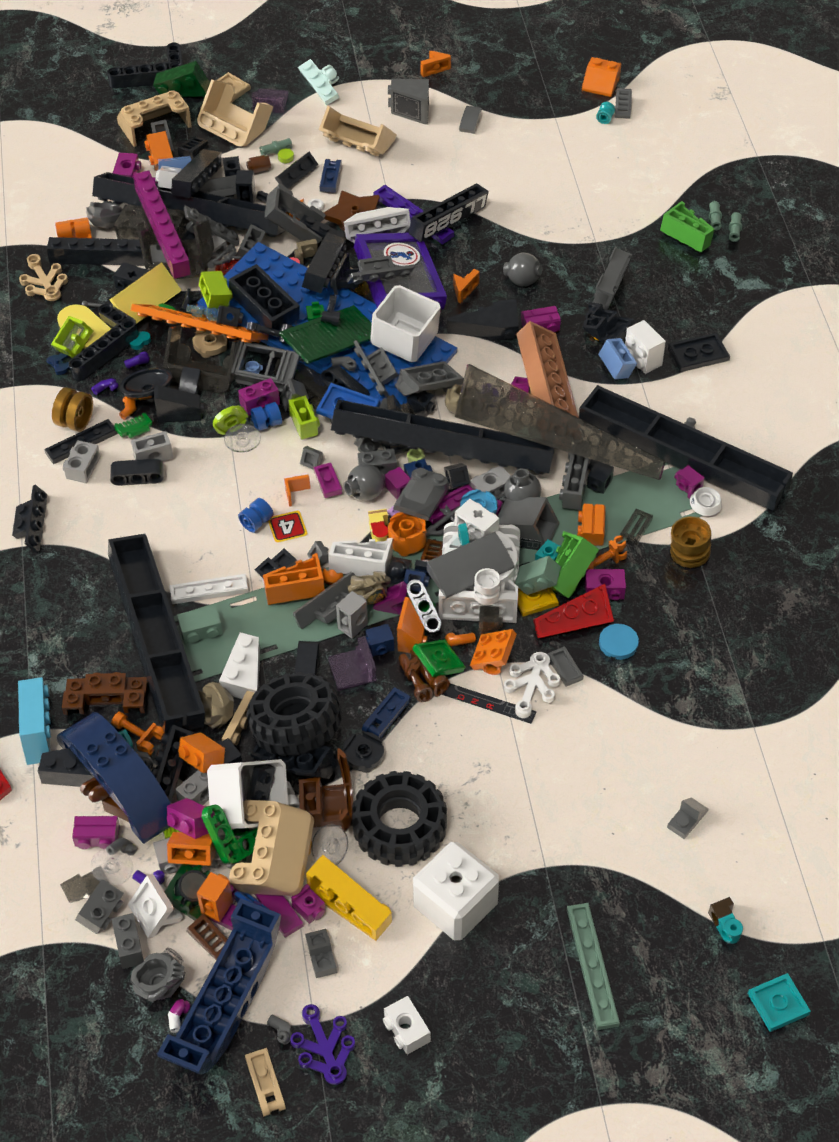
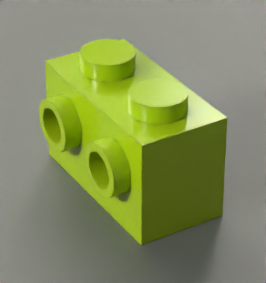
(214, 289)
(303, 417)

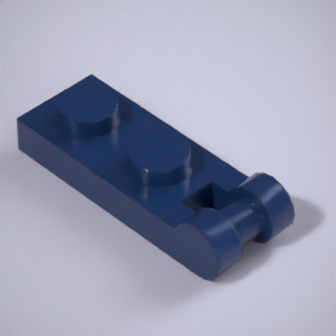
(330, 175)
(387, 712)

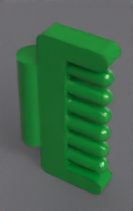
(134, 428)

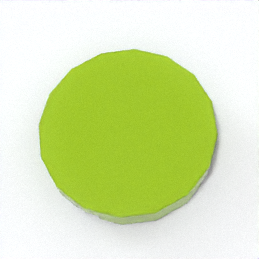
(228, 418)

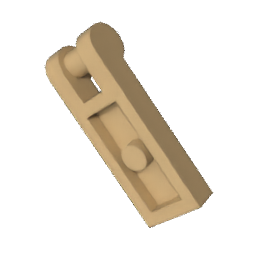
(264, 1081)

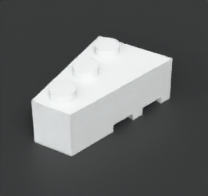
(361, 557)

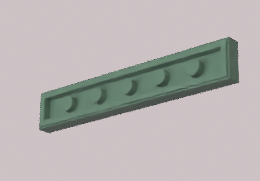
(593, 966)

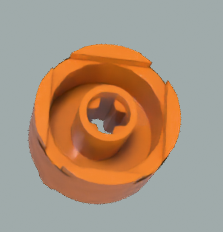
(407, 533)

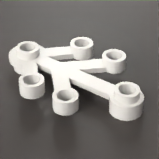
(532, 680)

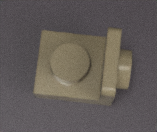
(305, 249)

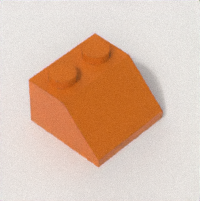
(601, 76)

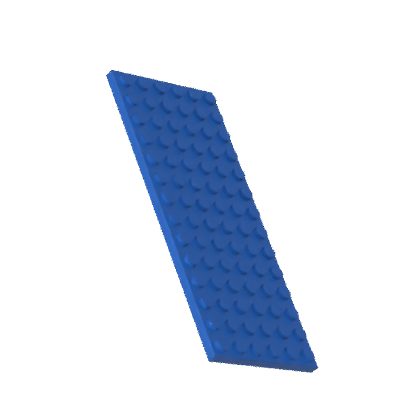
(290, 277)

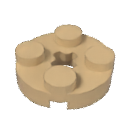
(207, 348)

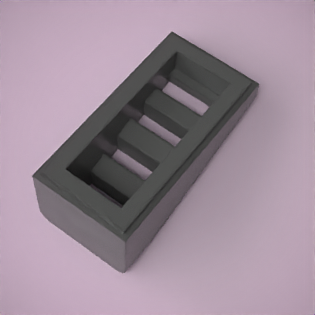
(623, 102)

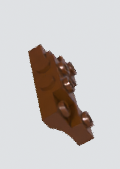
(105, 690)

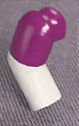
(175, 1012)

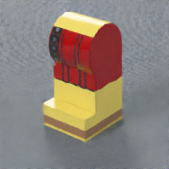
(377, 521)

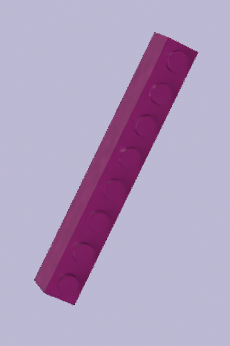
(161, 224)

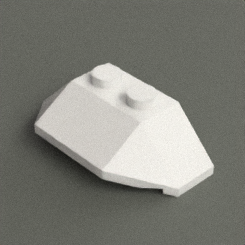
(377, 221)

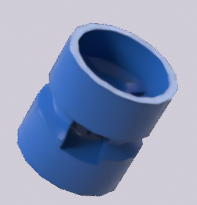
(266, 416)
(257, 513)

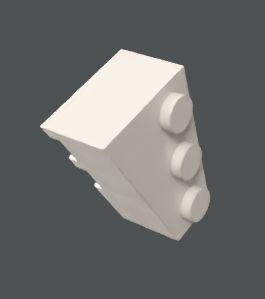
(242, 667)

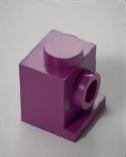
(689, 480)
(308, 911)

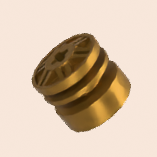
(690, 541)

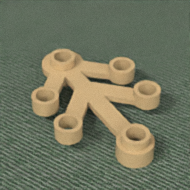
(50, 292)

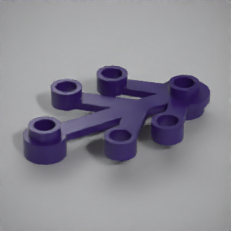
(324, 1046)

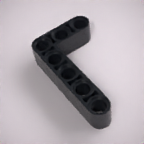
(144, 74)
(121, 334)

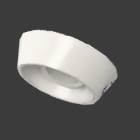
(706, 501)

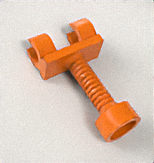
(614, 549)
(143, 744)

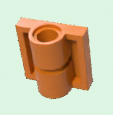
(74, 228)
(493, 651)

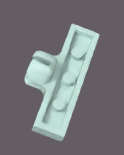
(321, 80)

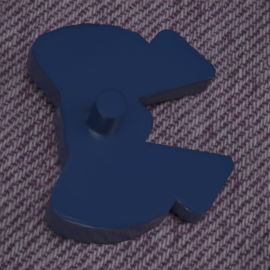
(57, 363)

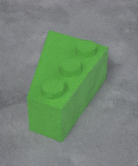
(687, 228)

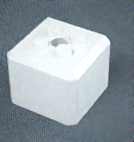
(405, 323)
(230, 784)
(450, 905)

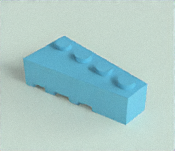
(34, 719)

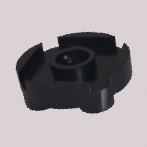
(367, 761)

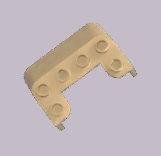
(134, 114)
(229, 120)
(356, 133)
(278, 852)

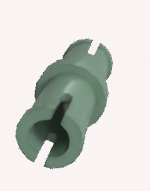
(275, 147)
(715, 215)
(735, 227)

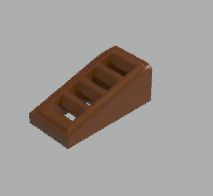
(429, 546)
(192, 931)

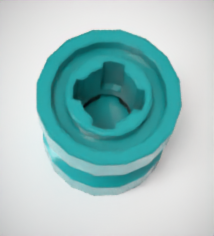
(605, 113)

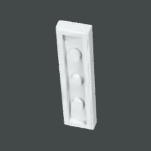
(208, 589)

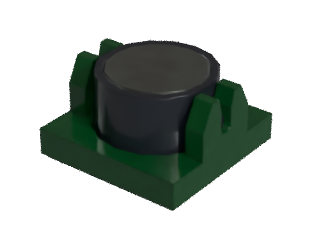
(186, 884)

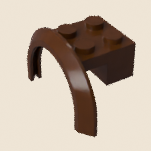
(329, 803)

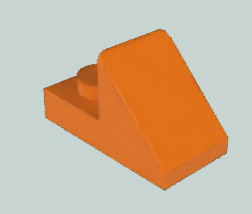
(436, 63)
(466, 285)

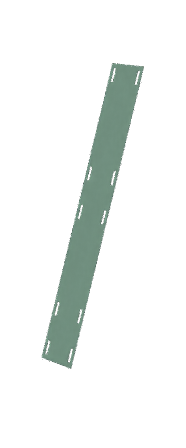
(277, 625)

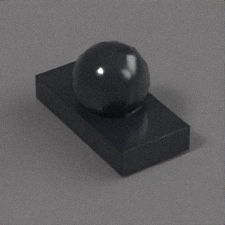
(397, 570)

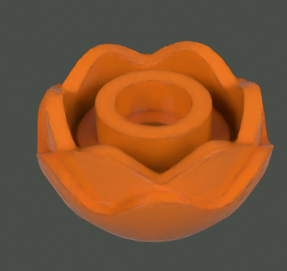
(331, 576)

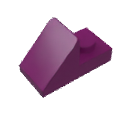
(394, 601)

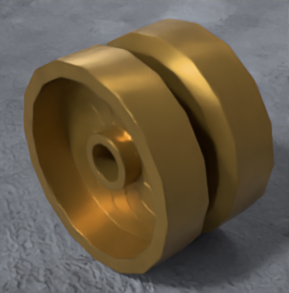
(72, 409)

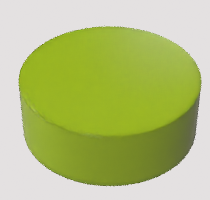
(285, 155)

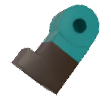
(725, 921)

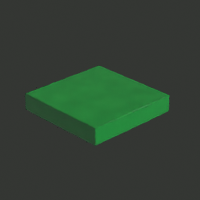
(438, 658)

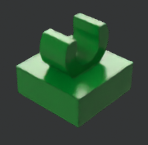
(314, 311)

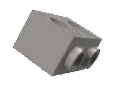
(81, 461)

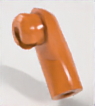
(130, 407)
(454, 640)

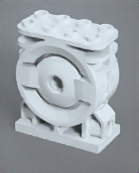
(464, 605)

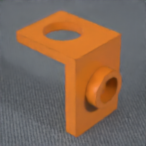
(296, 483)

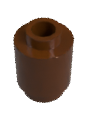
(259, 164)

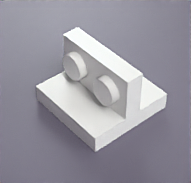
(153, 907)

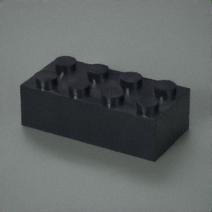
(264, 298)

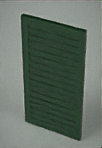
(321, 339)

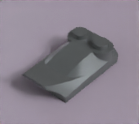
(427, 377)
(422, 494)

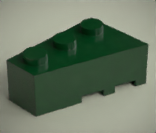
(185, 79)

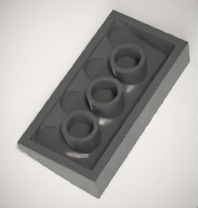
(457, 569)

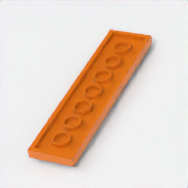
(200, 323)

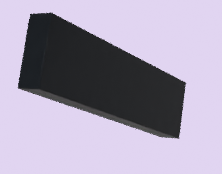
(91, 435)

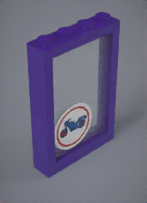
(403, 251)

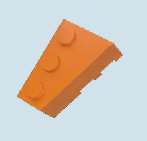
(295, 582)

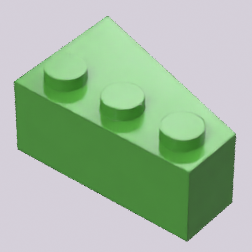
(574, 558)

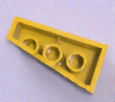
(348, 898)

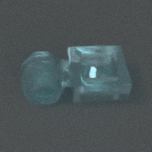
(198, 311)

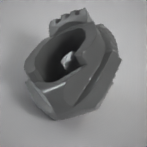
(103, 214)
(157, 977)

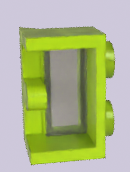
(72, 337)

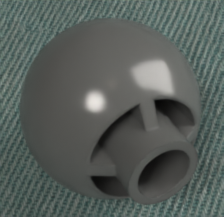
(523, 269)
(365, 482)
(522, 485)

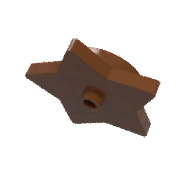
(350, 205)

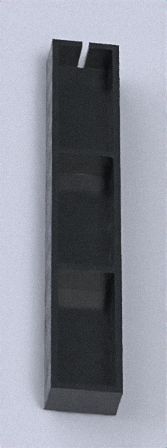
(219, 208)
(440, 436)
(686, 446)
(155, 633)

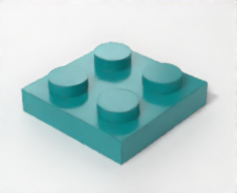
(778, 1002)

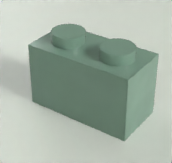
(538, 575)
(199, 624)

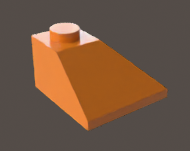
(410, 628)

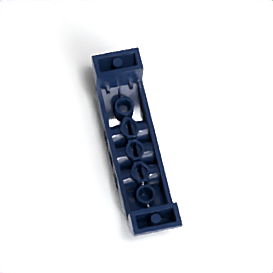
(119, 773)
(226, 991)

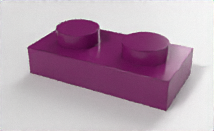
(327, 480)

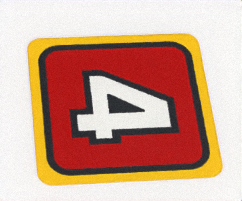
(287, 526)

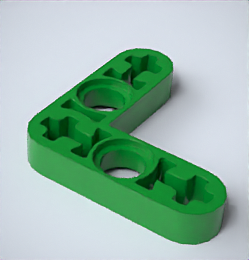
(235, 844)

